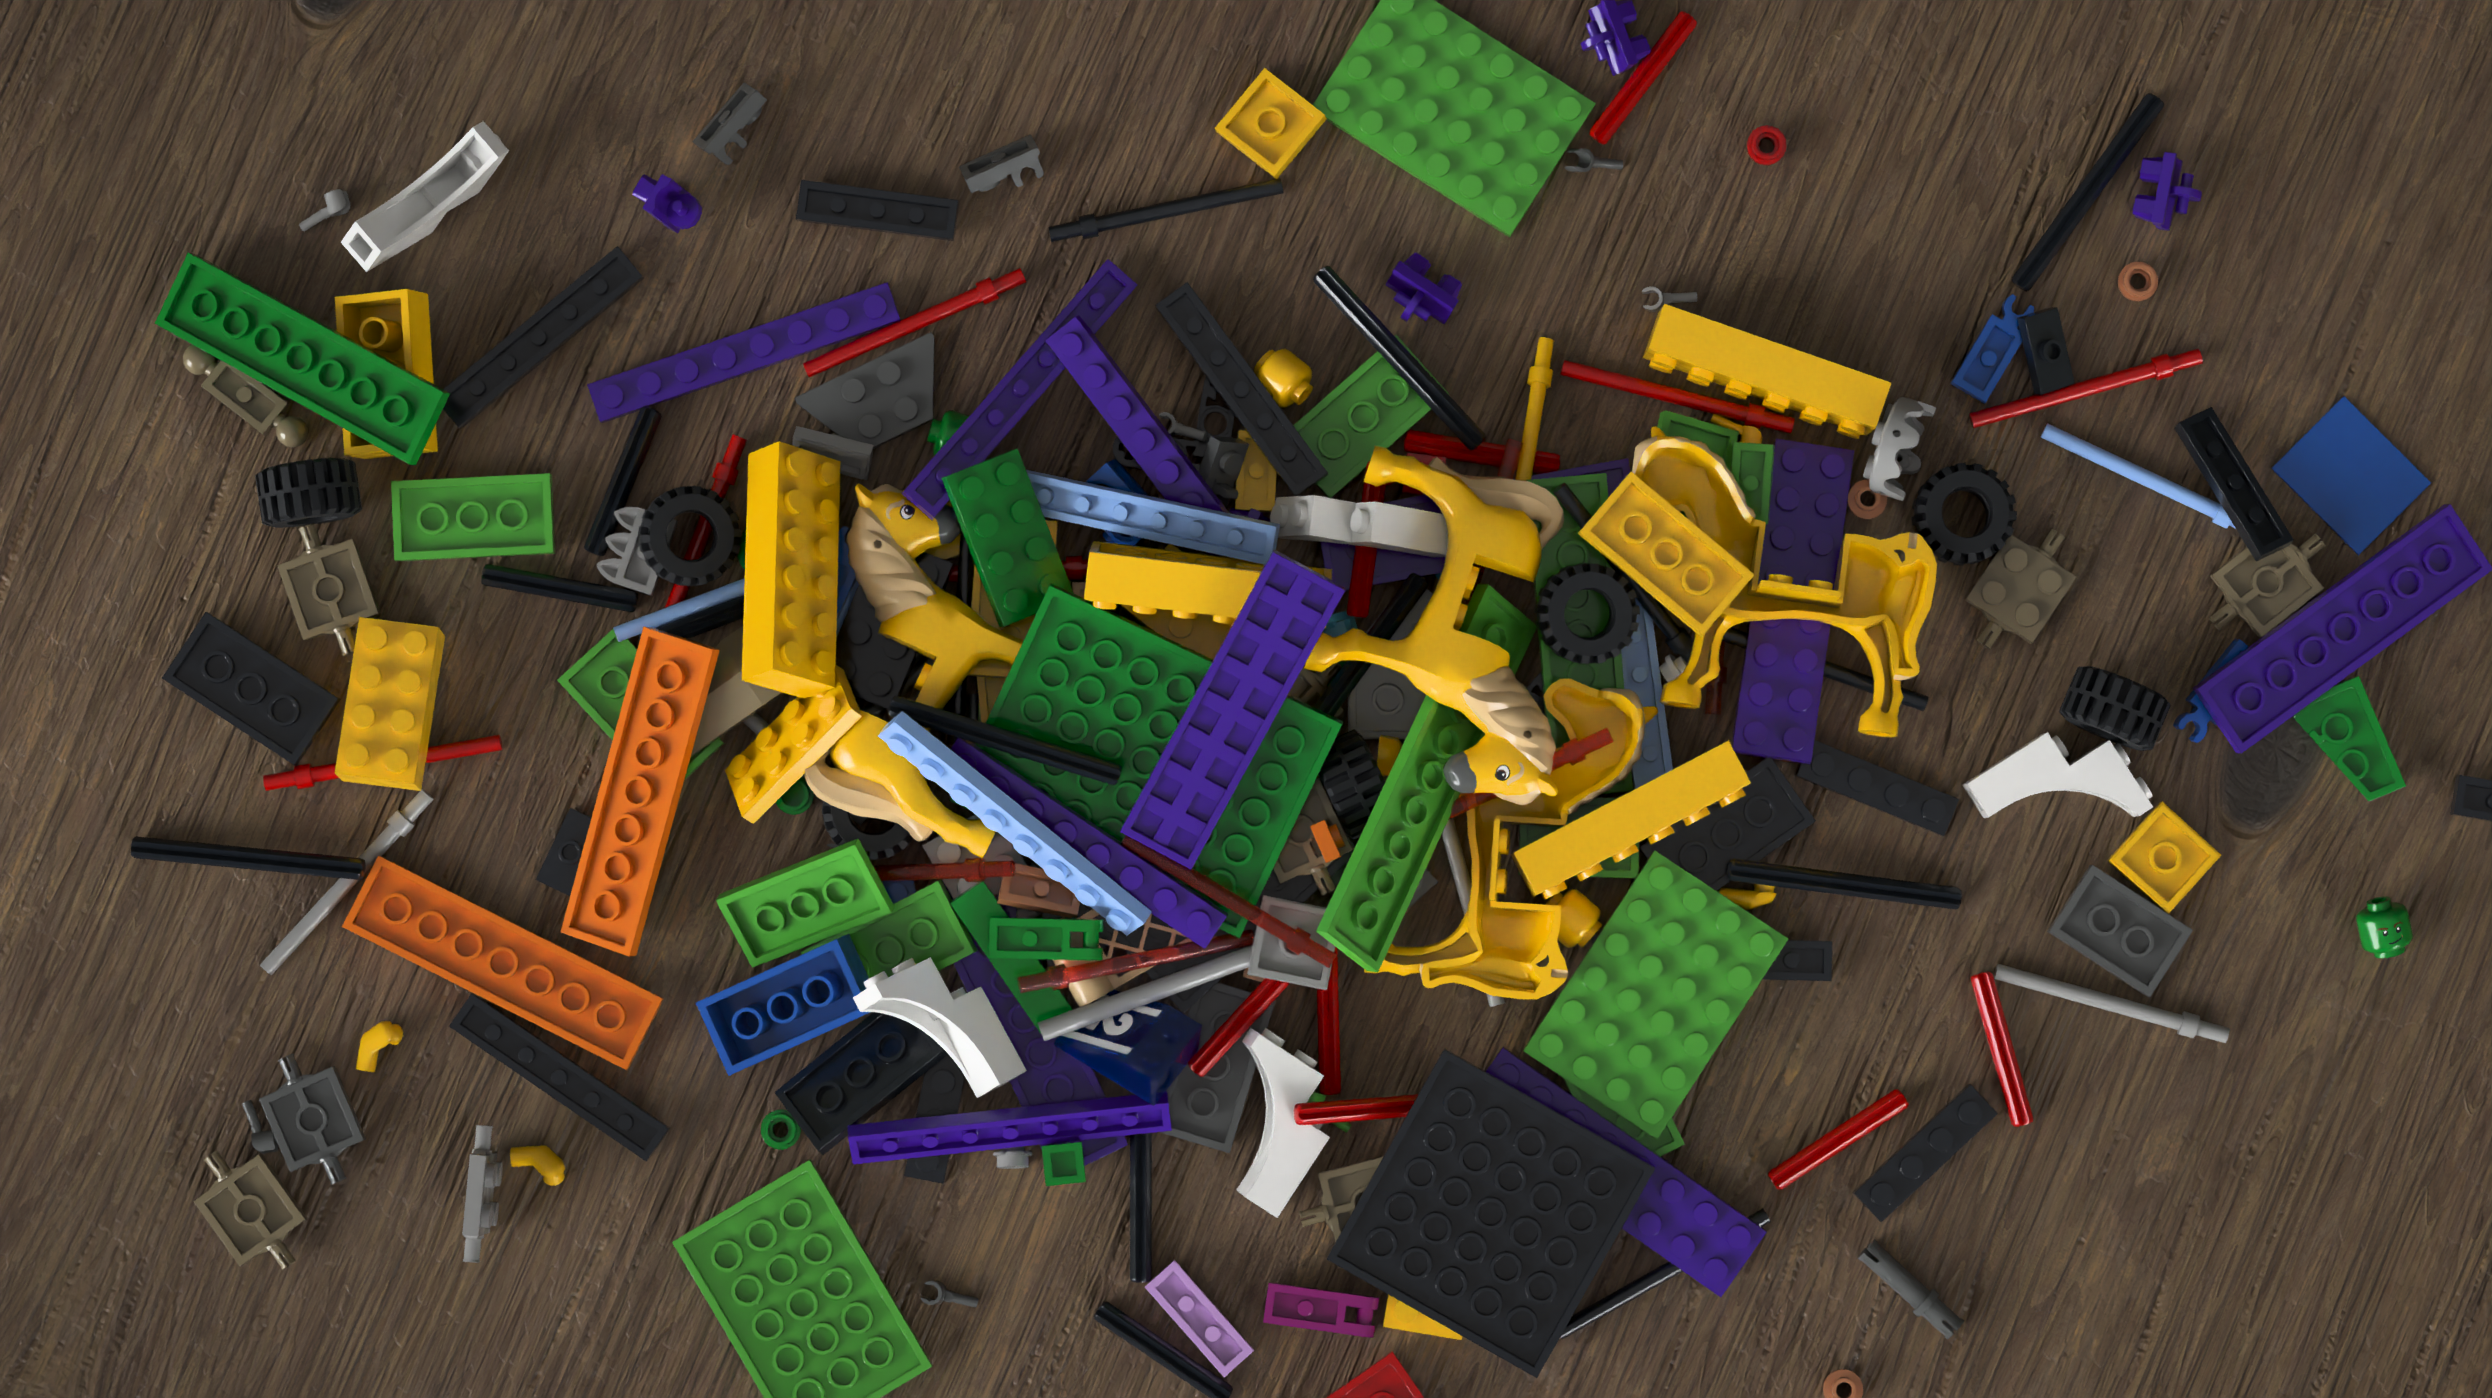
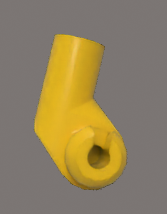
(1750, 899)
(373, 1041)
(543, 1160)

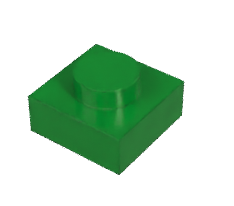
(1063, 1163)

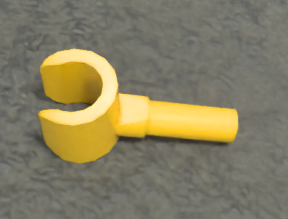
(1748, 433)

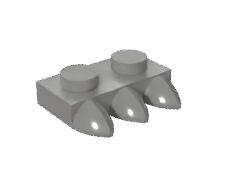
(631, 569)

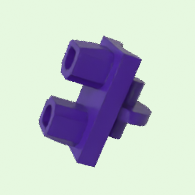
(1610, 36)
(2166, 173)
(668, 202)
(1420, 294)

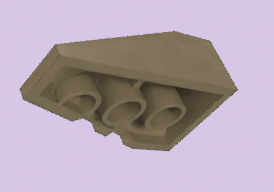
(730, 698)

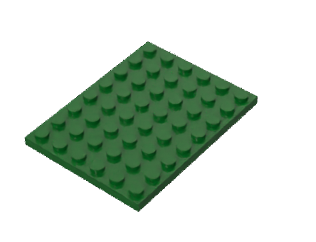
(1118, 696)

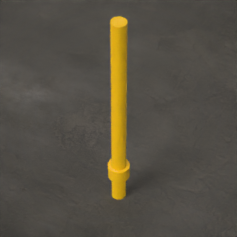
(1539, 379)

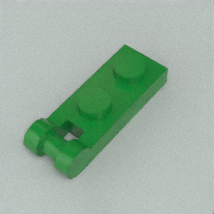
(1044, 938)

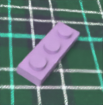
(1199, 1318)

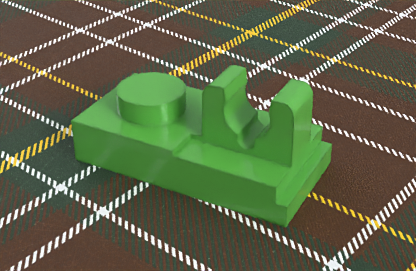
(1754, 472)

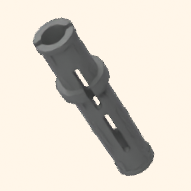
(1911, 1289)

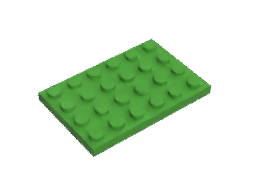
(1454, 108)
(1655, 994)
(801, 1294)

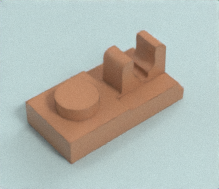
(1036, 891)

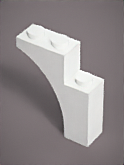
(424, 203)
(1361, 524)
(2043, 768)
(956, 1020)
(1285, 1147)

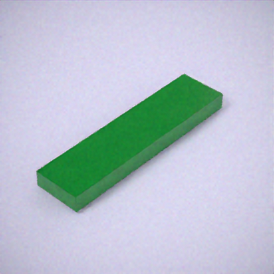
(975, 910)

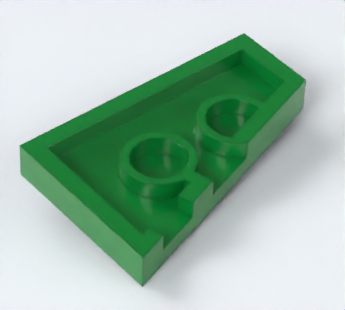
(2352, 738)

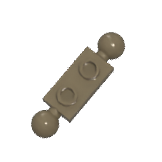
(246, 397)

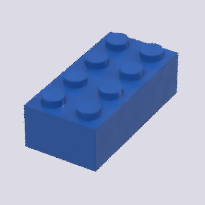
(785, 1005)

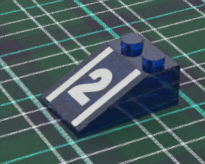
(1137, 1048)

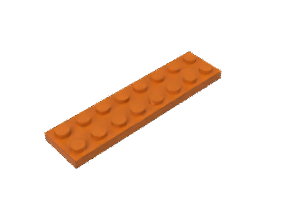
(640, 791)
(503, 962)

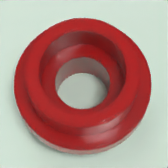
(1770, 133)

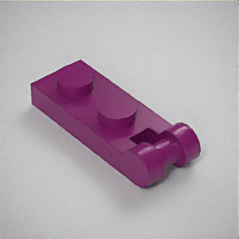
(1319, 1309)

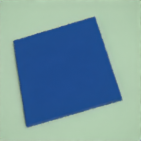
(2351, 475)

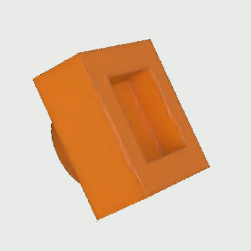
(1328, 839)

